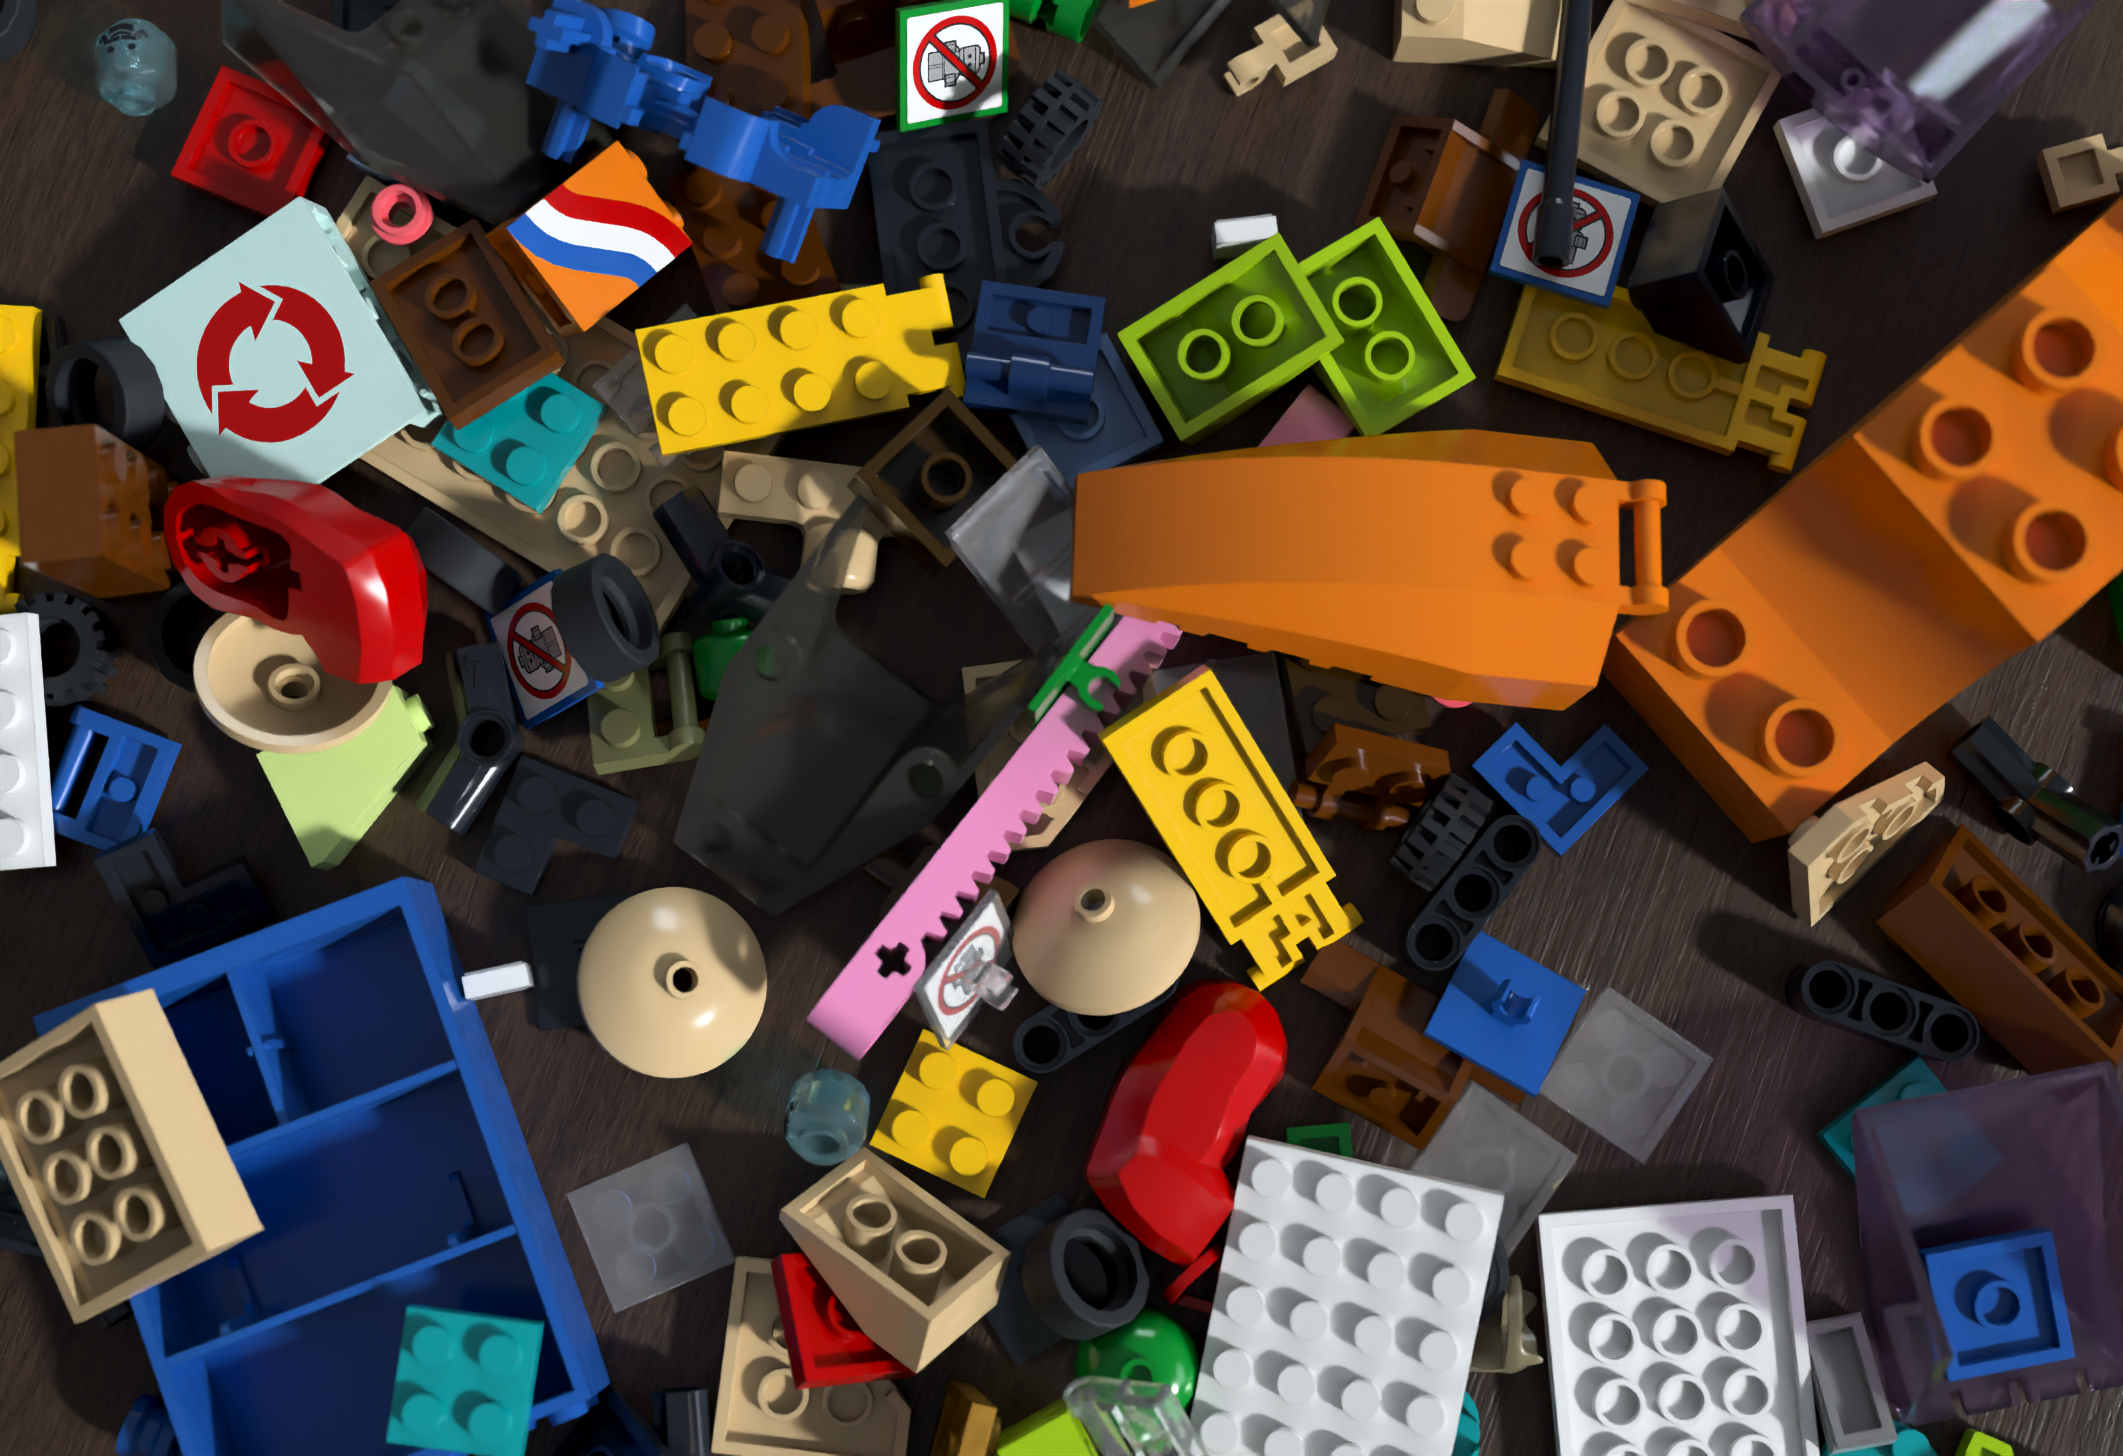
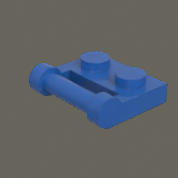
(123, 786)

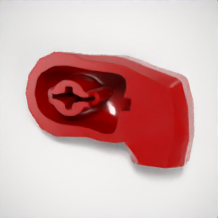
(304, 568)
(1183, 1115)

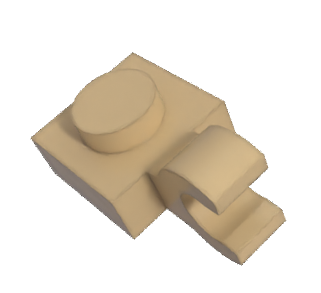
(1277, 52)
(2080, 173)

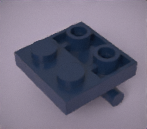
(1034, 352)

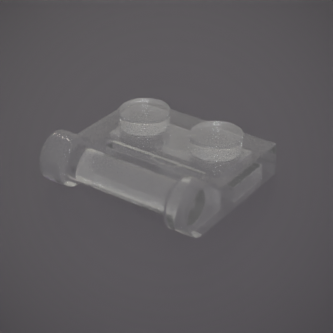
(1144, 1410)

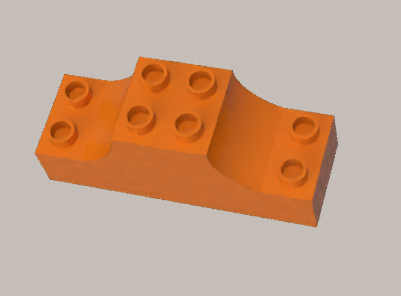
(1900, 554)

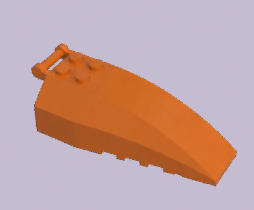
(1400, 556)

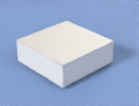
(1238, 235)
(498, 980)

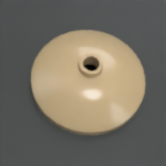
(251, 671)
(1110, 955)
(630, 990)

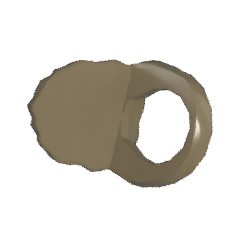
(1504, 1339)

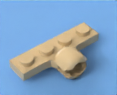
(799, 495)

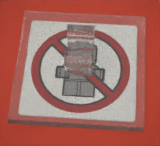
(969, 972)

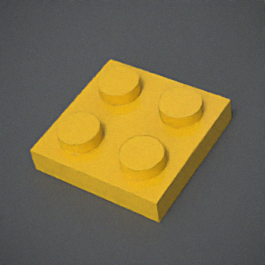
(953, 1113)

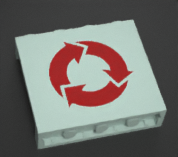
(281, 354)

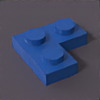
(1558, 798)

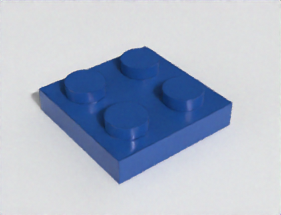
(2000, 1302)

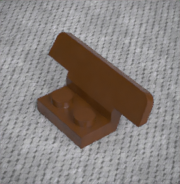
(864, 55)
(1451, 192)
(1382, 1059)

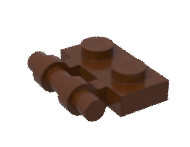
(1372, 764)

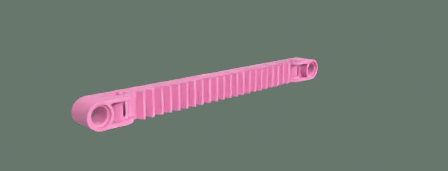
(862, 1000)

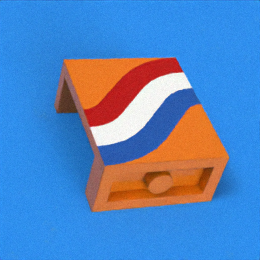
(591, 240)

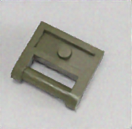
(625, 719)

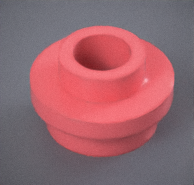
(392, 199)

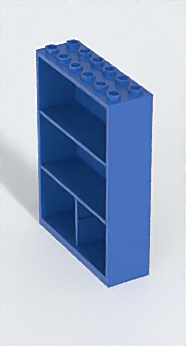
(379, 1178)

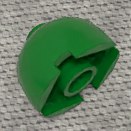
(1147, 1350)

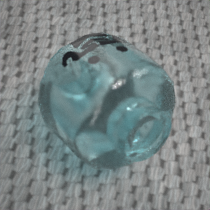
(135, 67)
(827, 1116)

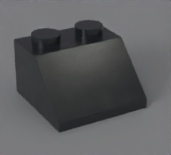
(1702, 276)

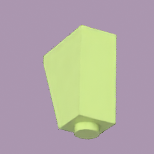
(344, 789)

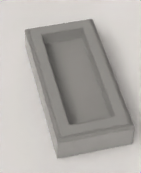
(1847, 1385)

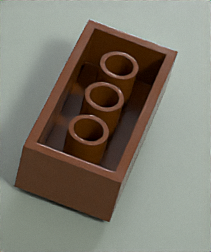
(93, 513)

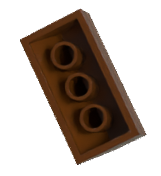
(2007, 958)

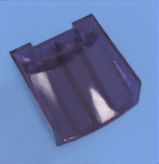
(1908, 73)

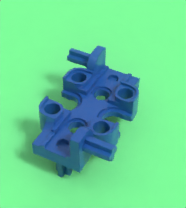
(780, 151)

